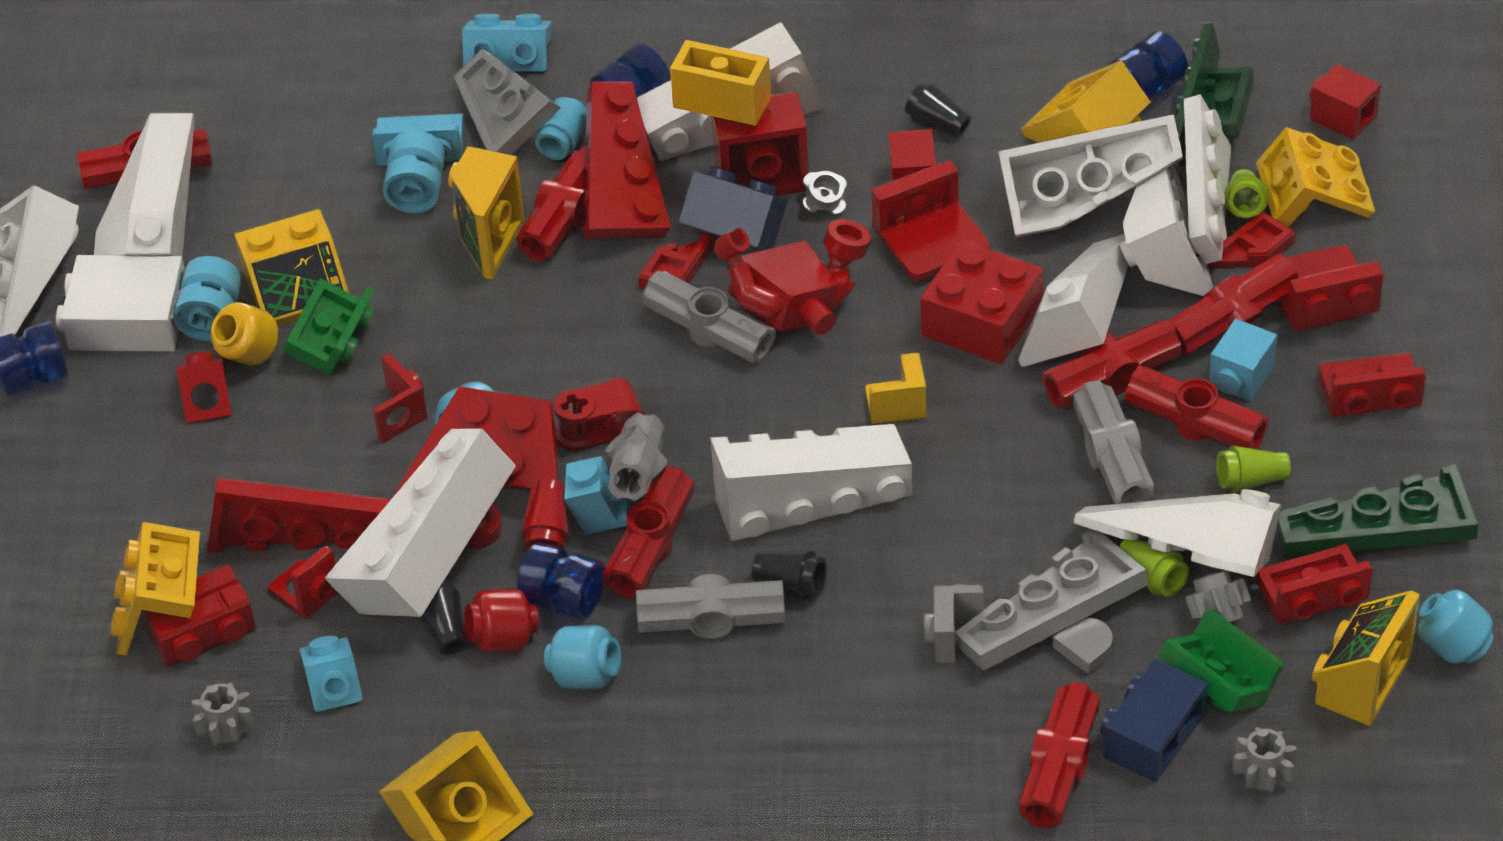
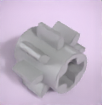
(1218, 594)
(222, 713)
(1264, 759)

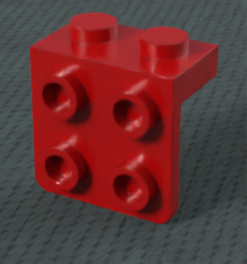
(923, 219)
(1331, 288)

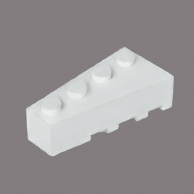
(682, 131)
(807, 477)
(423, 527)

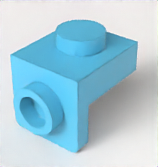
(331, 673)

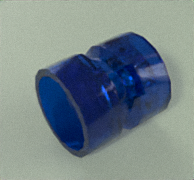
(1155, 63)
(638, 66)
(30, 358)
(559, 580)

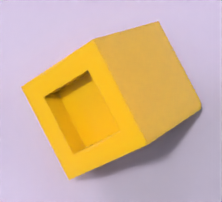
(900, 398)

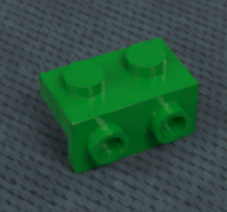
(326, 326)
(1231, 662)

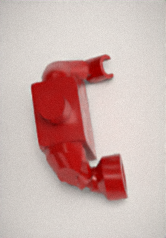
(790, 282)

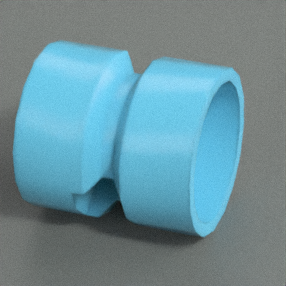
(414, 171)
(205, 289)

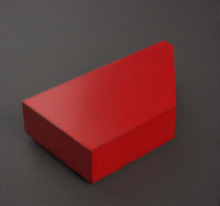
(1255, 243)
(678, 261)

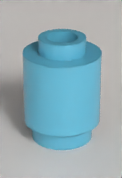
(563, 130)

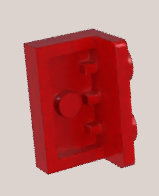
(1314, 584)

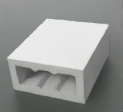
(121, 303)

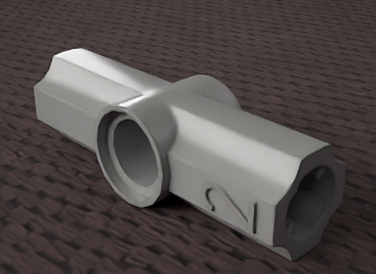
(708, 316)
(1112, 443)
(636, 456)
(710, 606)

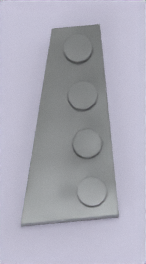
(1067, 592)

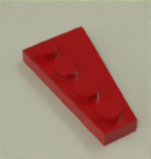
(622, 180)
(278, 514)

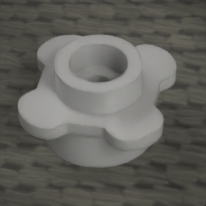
(828, 182)

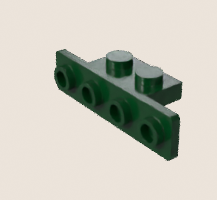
(1221, 88)

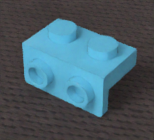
(515, 43)

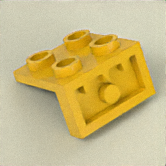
(1307, 168)
(157, 578)

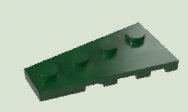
(1397, 517)

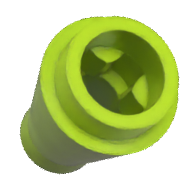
(1245, 202)
(1250, 468)
(1164, 570)

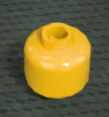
(244, 334)

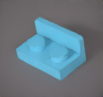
(446, 128)

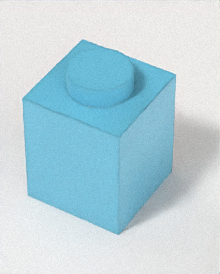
(1243, 359)

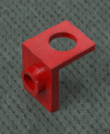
(198, 369)
(408, 393)
(309, 583)

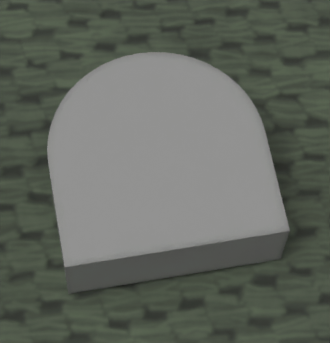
(1085, 643)

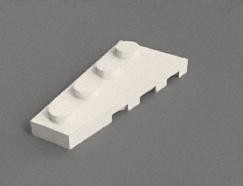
(1207, 178)

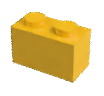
(720, 82)

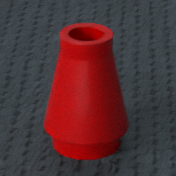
(547, 515)

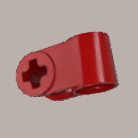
(597, 413)

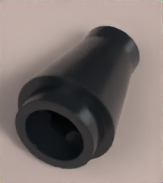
(935, 110)
(800, 571)
(445, 620)

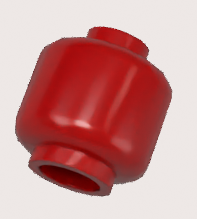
(500, 620)

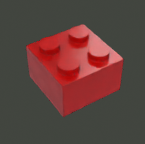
(768, 152)
(981, 301)

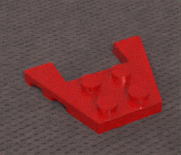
(516, 423)

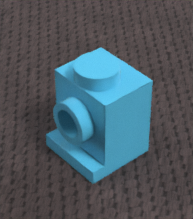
(591, 499)

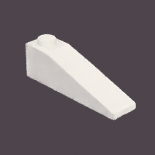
(1072, 175)
(152, 194)
(1159, 235)
(33, 241)
(1077, 304)
(1221, 530)

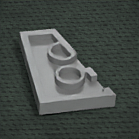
(502, 103)

